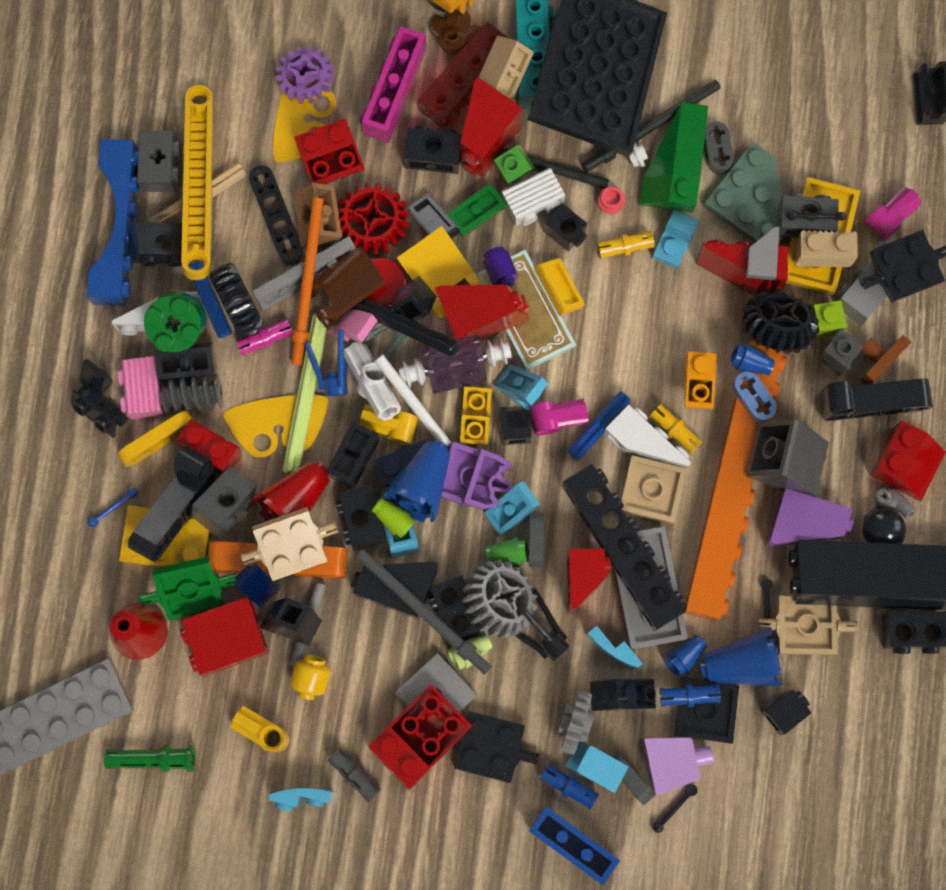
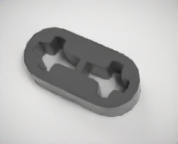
(723, 147)
(536, 539)
(635, 783)

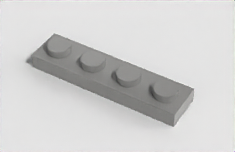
(288, 282)

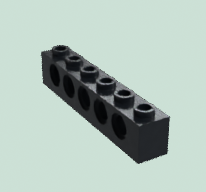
(623, 563)

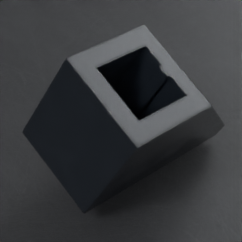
(292, 620)
(622, 694)

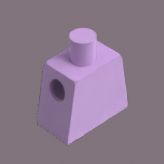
(674, 762)

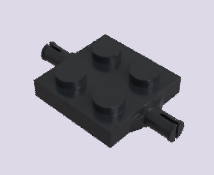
(906, 266)
(492, 747)

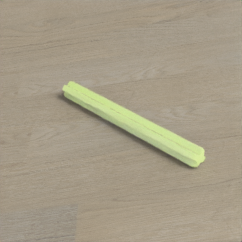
(304, 399)

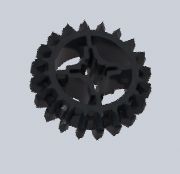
(236, 300)
(779, 322)

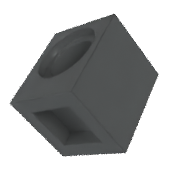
(840, 352)

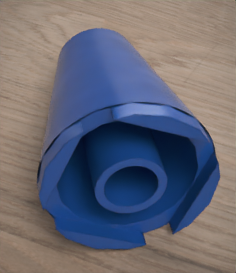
(421, 482)
(745, 661)

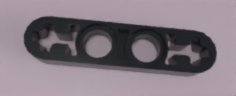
(272, 216)

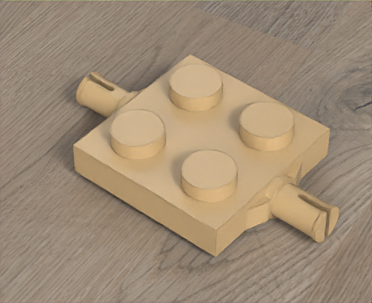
(289, 543)
(806, 628)

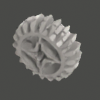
(499, 581)

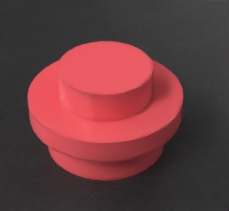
(611, 200)

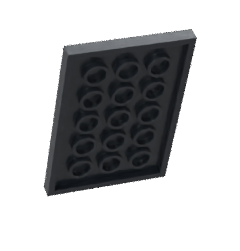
(598, 71)

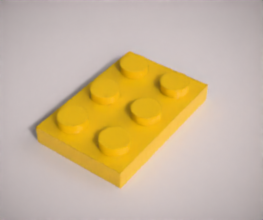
(188, 544)

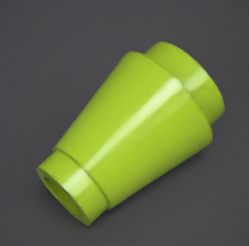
(393, 517)

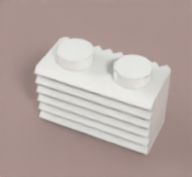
(533, 197)

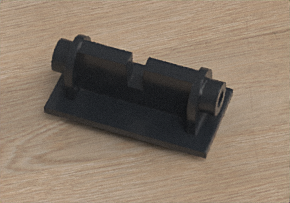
(87, 403)

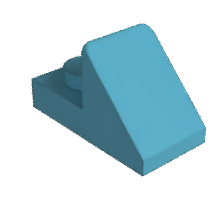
(675, 239)
(521, 385)
(512, 508)
(597, 766)

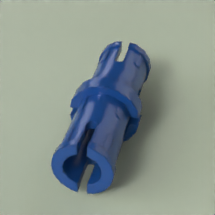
(689, 695)
(569, 786)

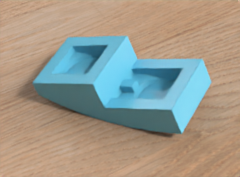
(621, 654)

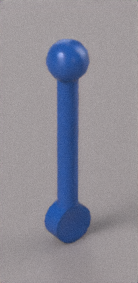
(93, 521)

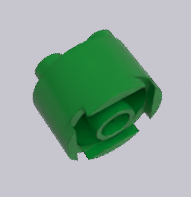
(179, 306)

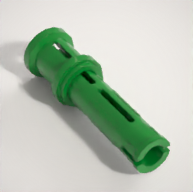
(164, 759)

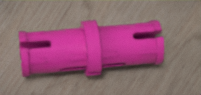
(264, 337)

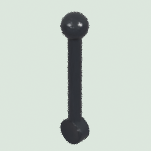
(839, 216)
(766, 584)
(691, 790)

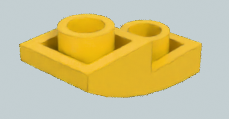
(476, 415)

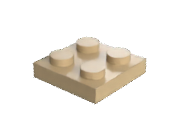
(653, 489)

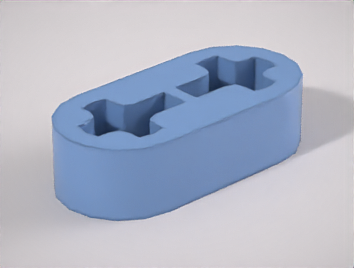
(759, 392)

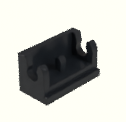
(930, 94)

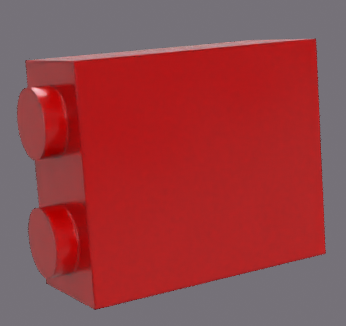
(224, 637)

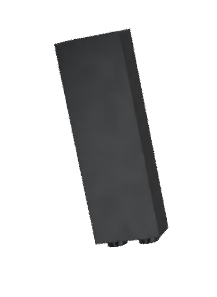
(868, 574)

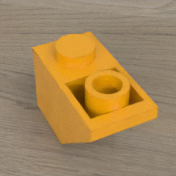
(699, 380)

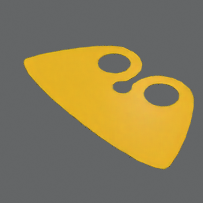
(291, 123)
(263, 415)

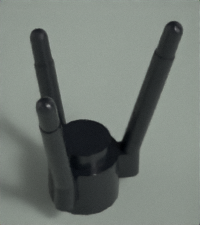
(552, 643)

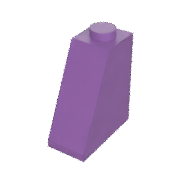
(807, 518)

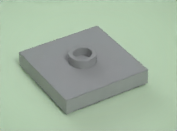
(443, 678)

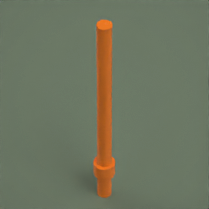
(300, 334)

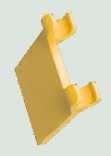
(437, 263)

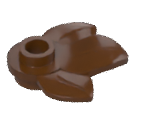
(453, 31)

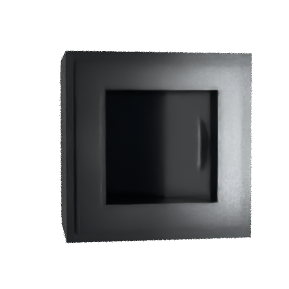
(94, 377)

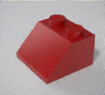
(908, 460)
(585, 574)

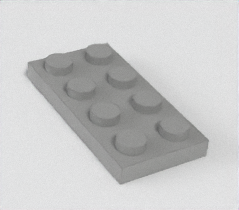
(638, 629)

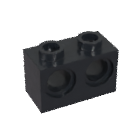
(353, 455)
(453, 610)
(914, 624)

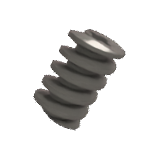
(192, 394)

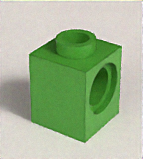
(514, 164)

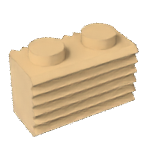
(826, 249)

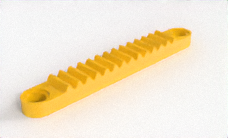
(197, 182)

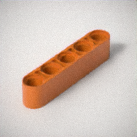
(227, 559)

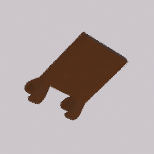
(346, 284)

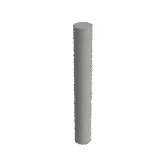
(314, 602)

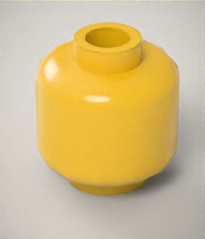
(310, 676)

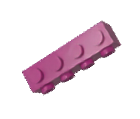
(394, 84)

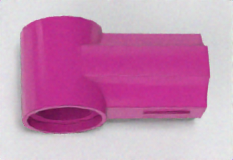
(889, 218)
(551, 417)

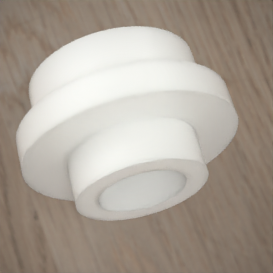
(638, 155)

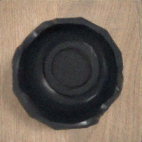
(884, 526)

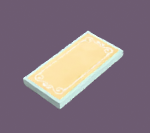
(545, 332)

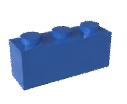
(574, 845)

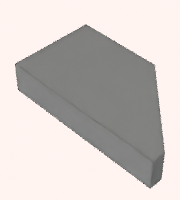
(764, 256)

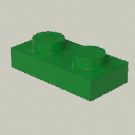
(477, 210)

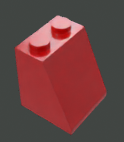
(488, 128)
(482, 309)

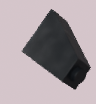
(414, 576)

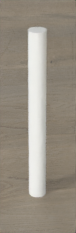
(411, 400)

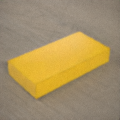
(559, 286)

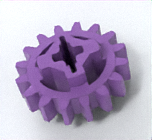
(301, 71)

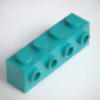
(534, 33)

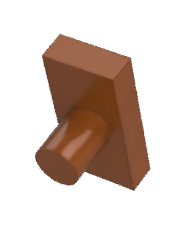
(881, 357)

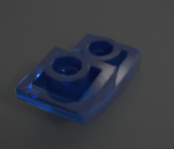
(256, 584)

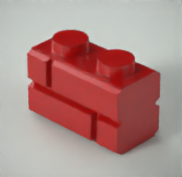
(209, 444)

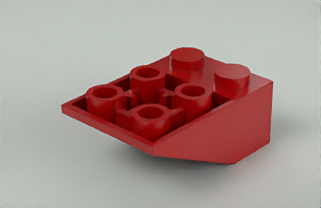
(730, 264)
(419, 737)

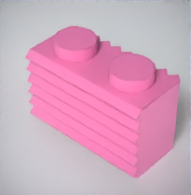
(141, 388)

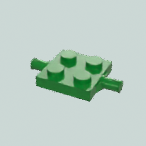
(187, 588)

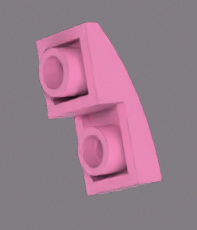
(355, 325)

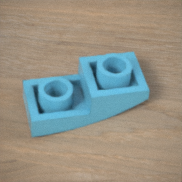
(293, 797)

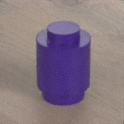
(500, 267)

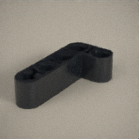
(845, 401)
(174, 506)

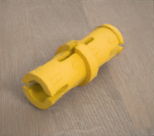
(625, 244)
(676, 429)

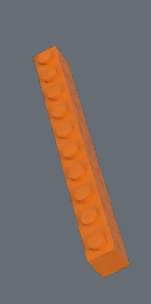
(728, 504)

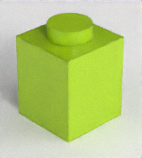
(830, 318)

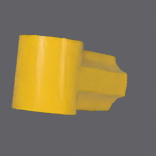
(398, 429)
(258, 729)

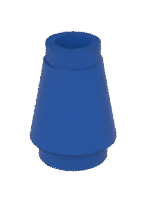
(751, 360)
(684, 656)

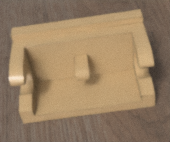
(506, 65)

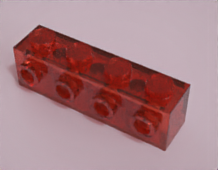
(454, 86)

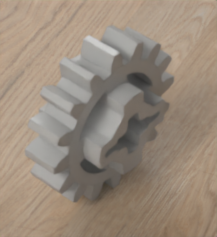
(576, 722)

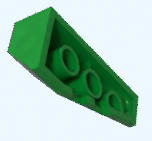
(676, 166)

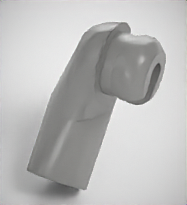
(895, 500)

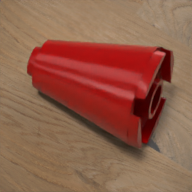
(293, 492)
(138, 631)

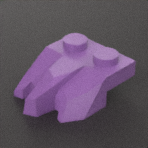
(475, 477)

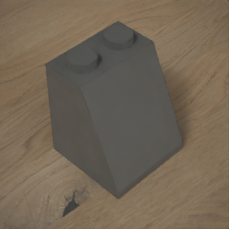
(788, 456)

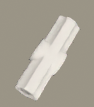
(371, 381)

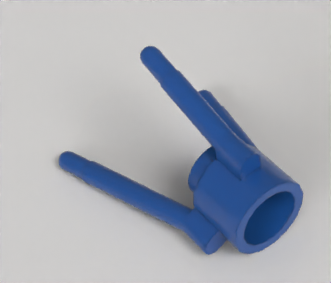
(336, 381)

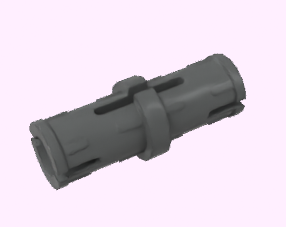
(354, 775)

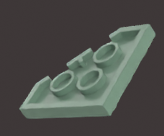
(749, 194)

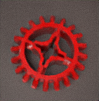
(374, 196)

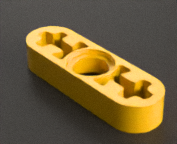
(154, 439)

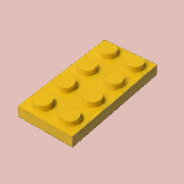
(823, 278)

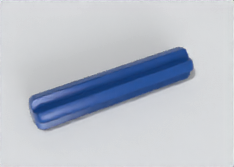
(211, 304)
(598, 426)

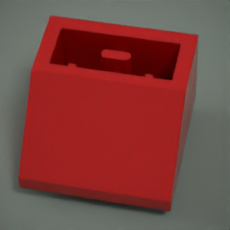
(329, 152)

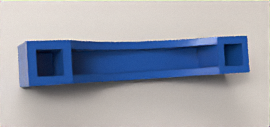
(109, 275)

